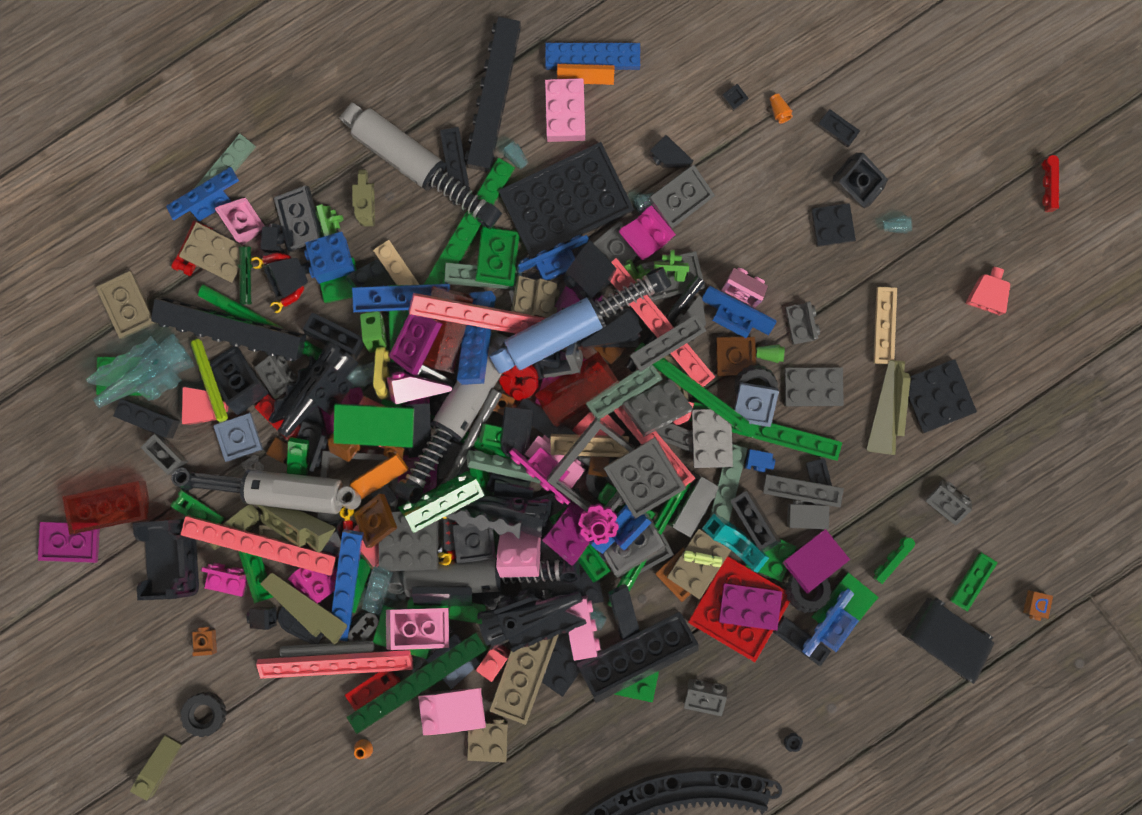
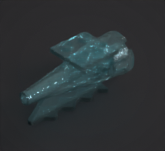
(143, 370)

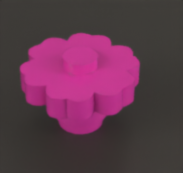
(598, 524)

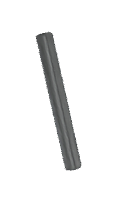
(327, 649)

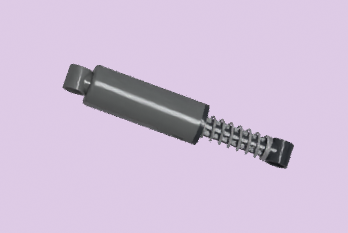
(479, 575)

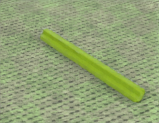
(209, 380)

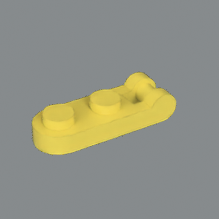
(381, 372)

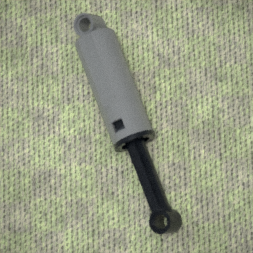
(276, 489)

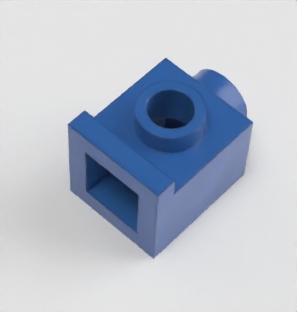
(759, 460)

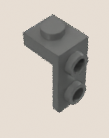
(569, 366)

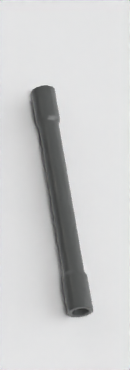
(489, 405)

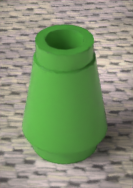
(771, 353)

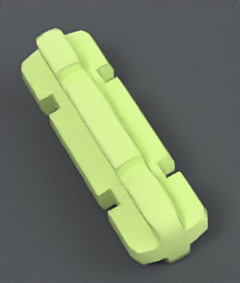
(701, 558)

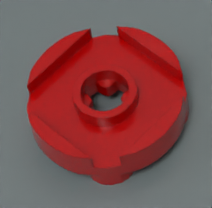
(518, 390)

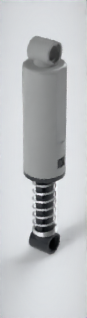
(413, 160)
(451, 423)

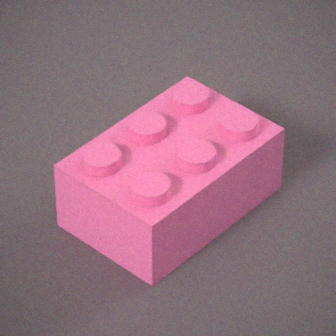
(565, 110)

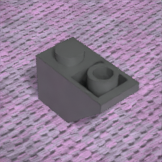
(695, 307)

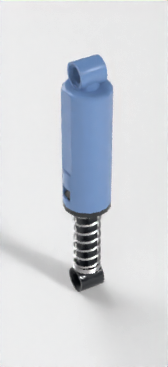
(572, 324)

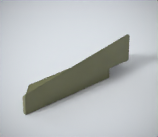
(891, 410)
(297, 526)
(305, 610)

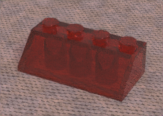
(447, 343)
(573, 391)
(106, 507)

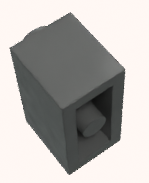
(163, 454)
(807, 516)

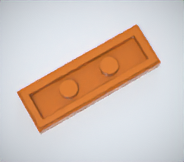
(589, 73)
(379, 475)

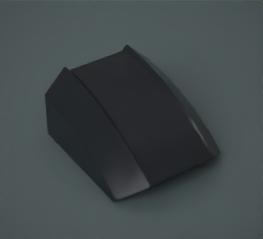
(860, 179)

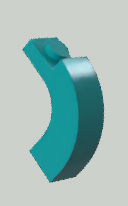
(736, 540)

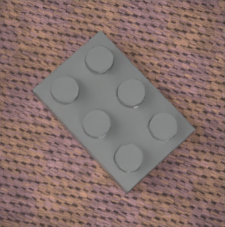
(711, 440)

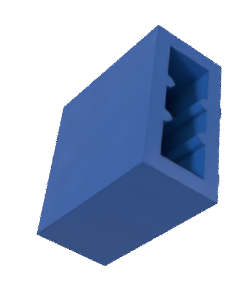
(329, 257)

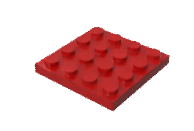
(742, 639)

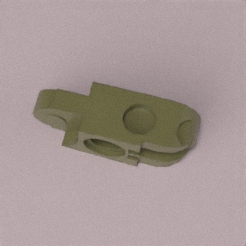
(364, 200)
(242, 520)

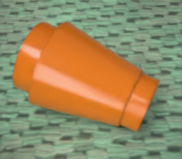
(780, 108)
(364, 745)

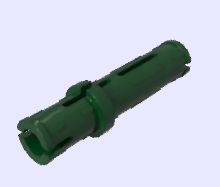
(245, 274)

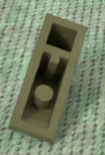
(156, 768)

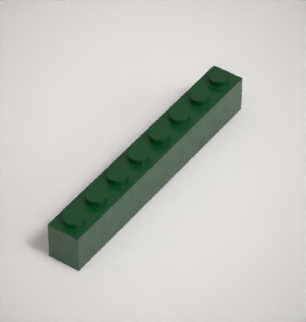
(418, 682)

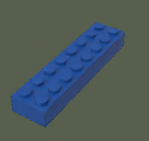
(621, 55)
(388, 297)
(475, 345)

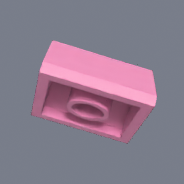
(240, 220)

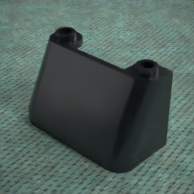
(169, 561)
(950, 639)

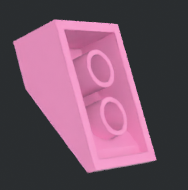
(745, 288)
(518, 556)
(417, 628)
(451, 711)

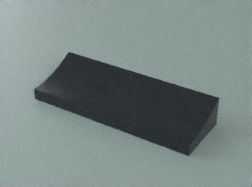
(638, 657)

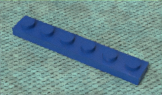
(347, 578)

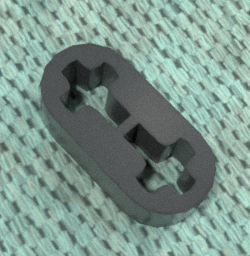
(360, 625)

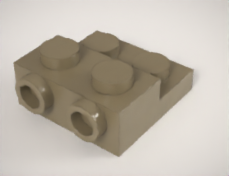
(535, 297)
(489, 743)

